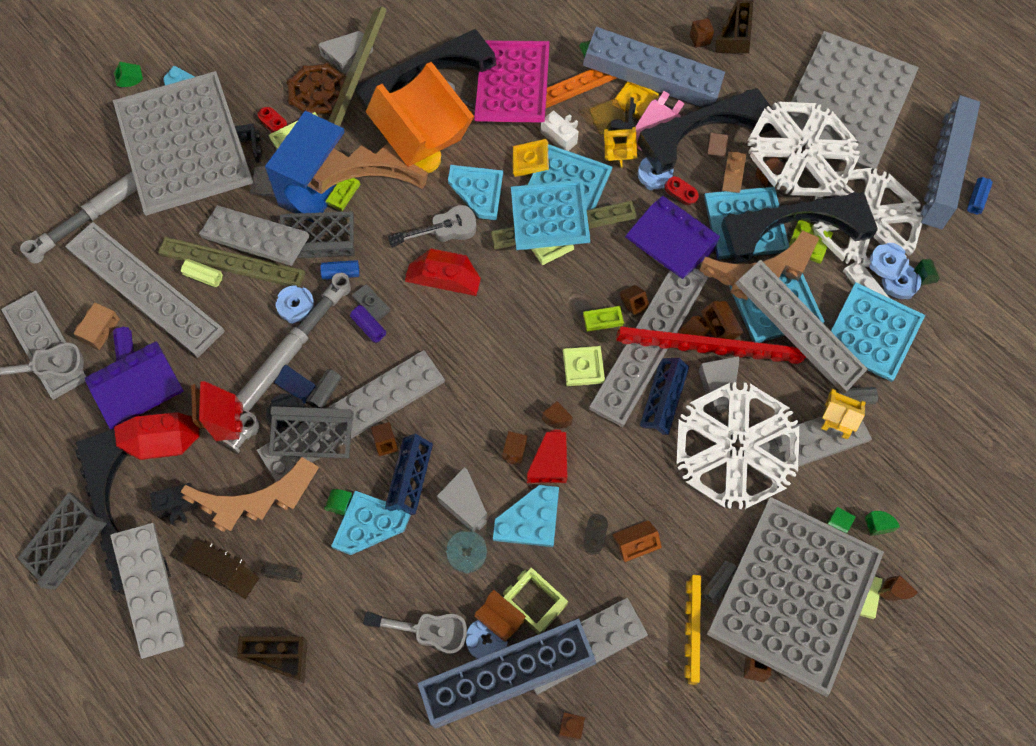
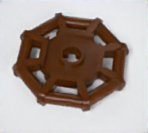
(313, 82)

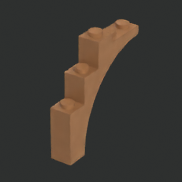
(365, 163)
(789, 263)
(229, 508)

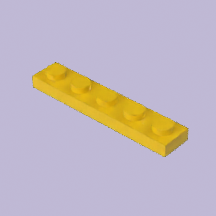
(692, 629)

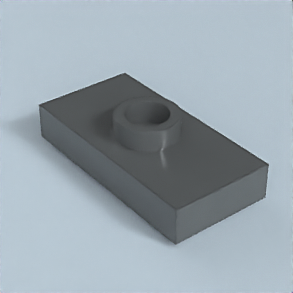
(371, 302)

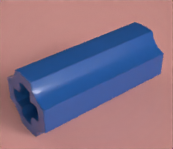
(979, 196)
(350, 268)

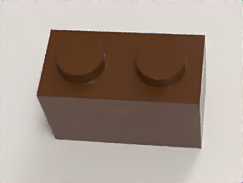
(721, 320)

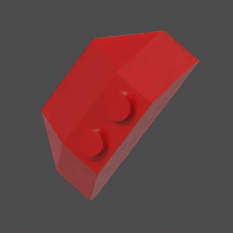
(444, 271)
(156, 435)

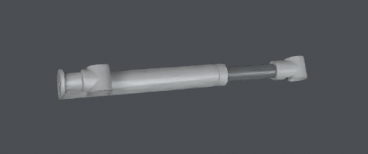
(104, 201)
(283, 355)

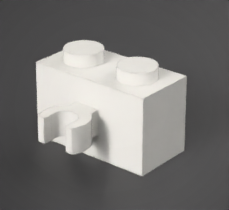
(560, 131)

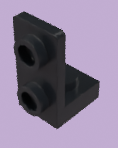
(629, 123)
(248, 133)

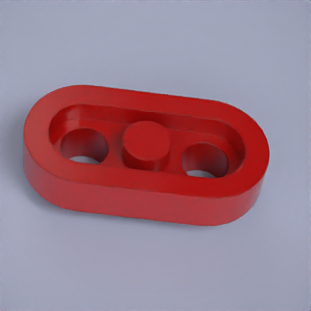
(271, 119)
(681, 192)

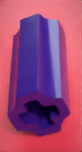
(368, 324)
(122, 342)

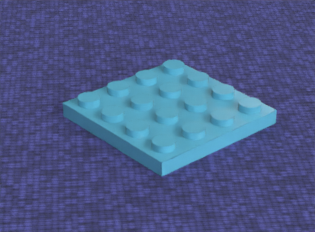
(571, 166)
(726, 203)
(550, 214)
(759, 325)
(877, 330)

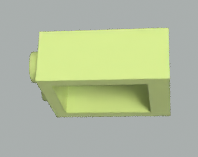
(555, 610)

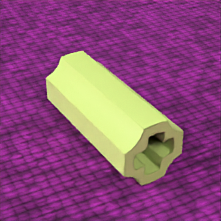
(201, 272)

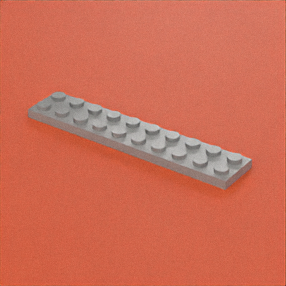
(145, 289)
(638, 362)
(369, 405)

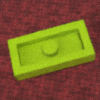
(342, 193)
(603, 318)

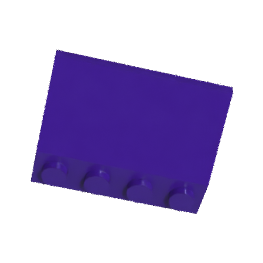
(673, 237)
(133, 384)

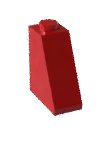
(550, 460)

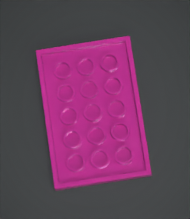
(516, 85)

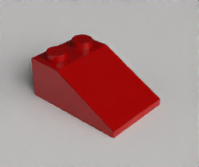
(220, 412)

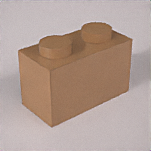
(734, 172)
(96, 326)

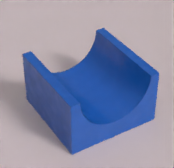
(298, 162)

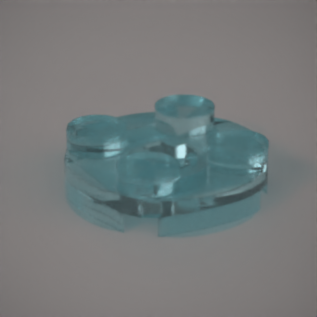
(468, 563)

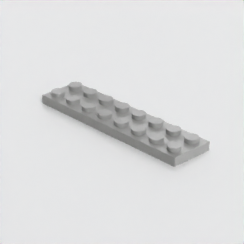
(801, 326)

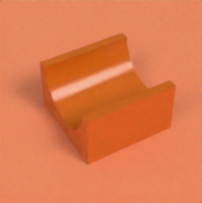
(420, 116)

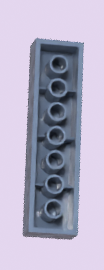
(653, 68)
(950, 162)
(506, 673)

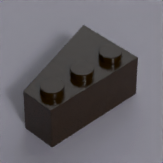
(737, 30)
(220, 567)
(275, 654)

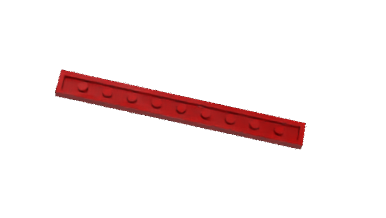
(709, 344)

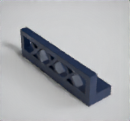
(669, 394)
(405, 471)

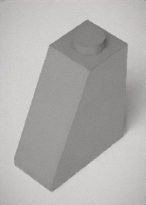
(341, 50)
(717, 374)
(464, 501)

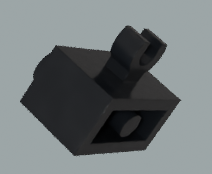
(170, 503)

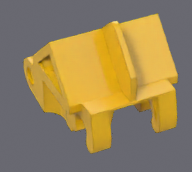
(623, 150)
(843, 413)

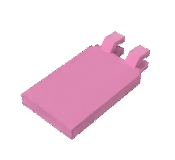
(657, 113)

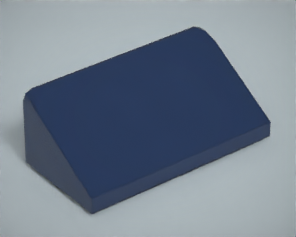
(294, 383)

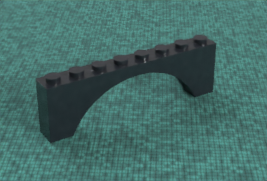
(464, 51)
(661, 141)
(847, 212)
(100, 463)

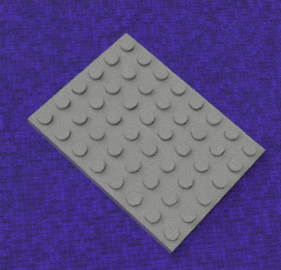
(861, 90)
(181, 143)
(797, 596)

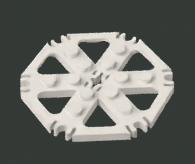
(815, 149)
(882, 215)
(754, 437)

